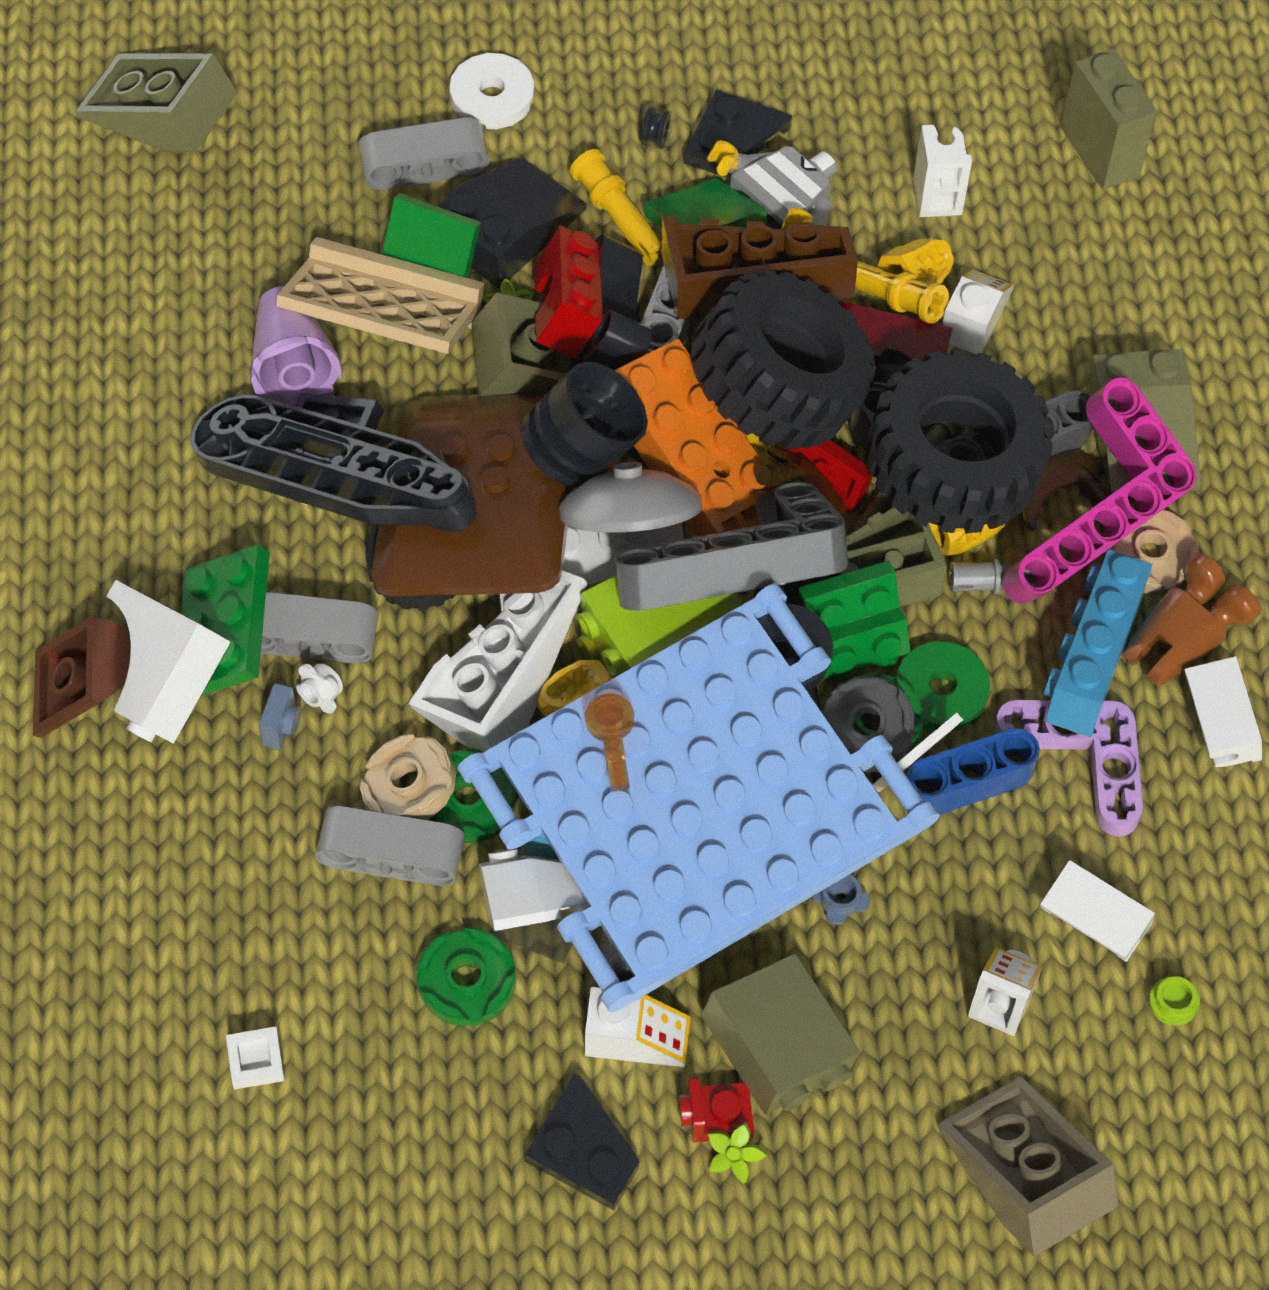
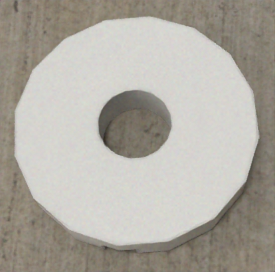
(492, 71)

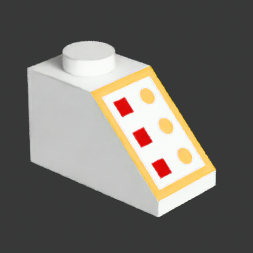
(976, 309)
(1004, 990)
(637, 1033)

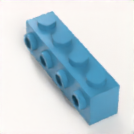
(1098, 644)

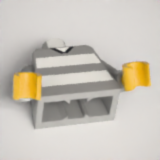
(780, 182)

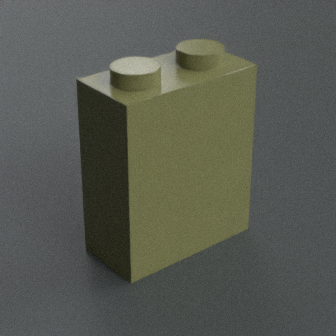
(1108, 118)
(781, 1035)

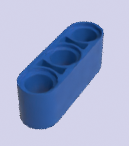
(984, 756)

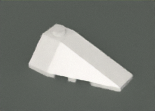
(498, 675)
(526, 889)

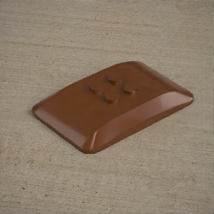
(517, 531)

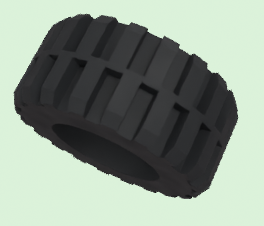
(783, 359)
(967, 393)

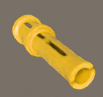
(608, 193)
(903, 292)

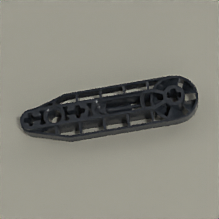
(331, 464)

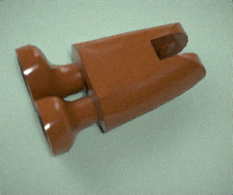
(1185, 626)

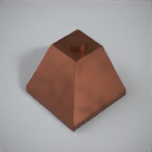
(78, 672)

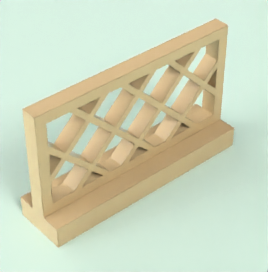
(373, 278)

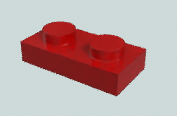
(841, 469)

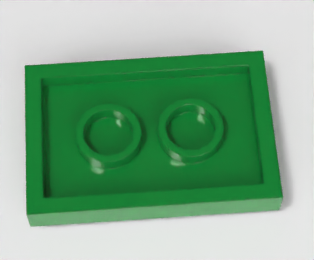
(230, 601)

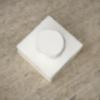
(255, 1058)

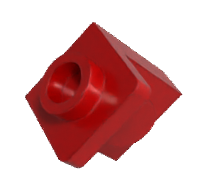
(715, 1109)

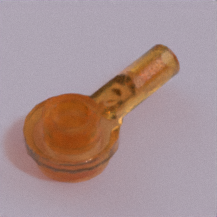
(610, 720)

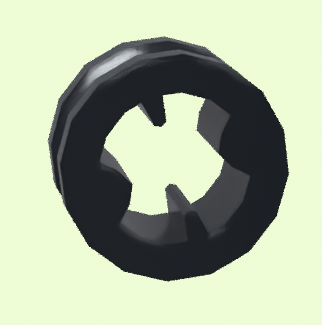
(655, 127)

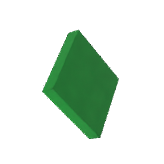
(706, 201)
(431, 236)

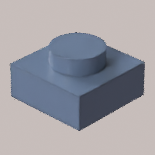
(279, 717)

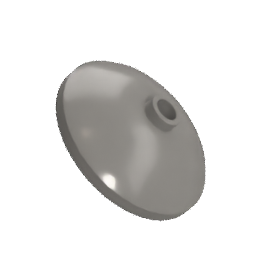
(630, 501)

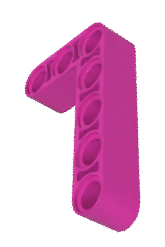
(1114, 511)

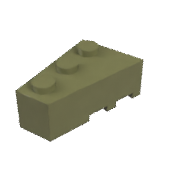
(906, 545)

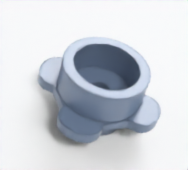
(854, 899)

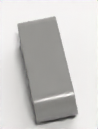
(423, 153)
(318, 628)
(390, 846)

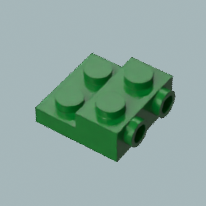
(861, 617)

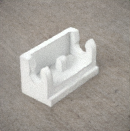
(941, 174)
(1225, 712)
(1098, 910)

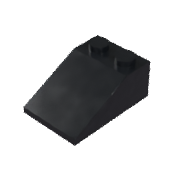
(517, 216)

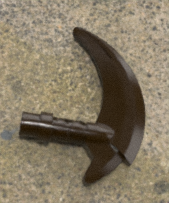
(798, 470)
(1062, 470)

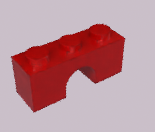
(572, 281)

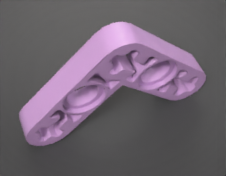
(1103, 784)

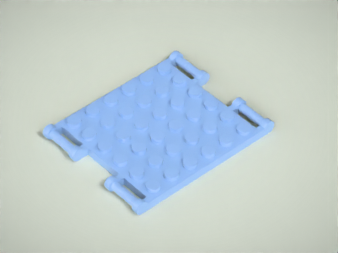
(729, 805)

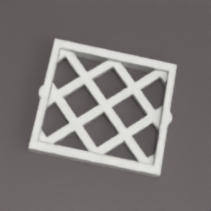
(923, 747)

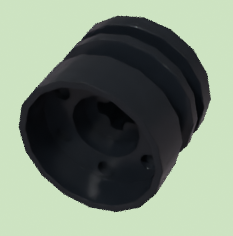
(584, 424)

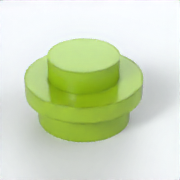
(1174, 1000)

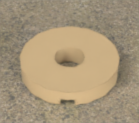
(1175, 540)
(405, 755)

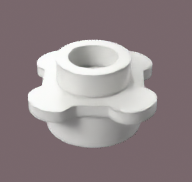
(319, 686)

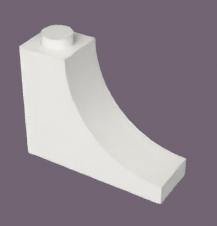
(167, 664)

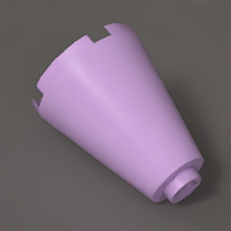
(290, 354)

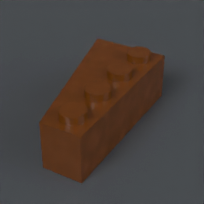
(710, 257)

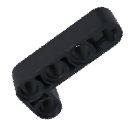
(618, 336)

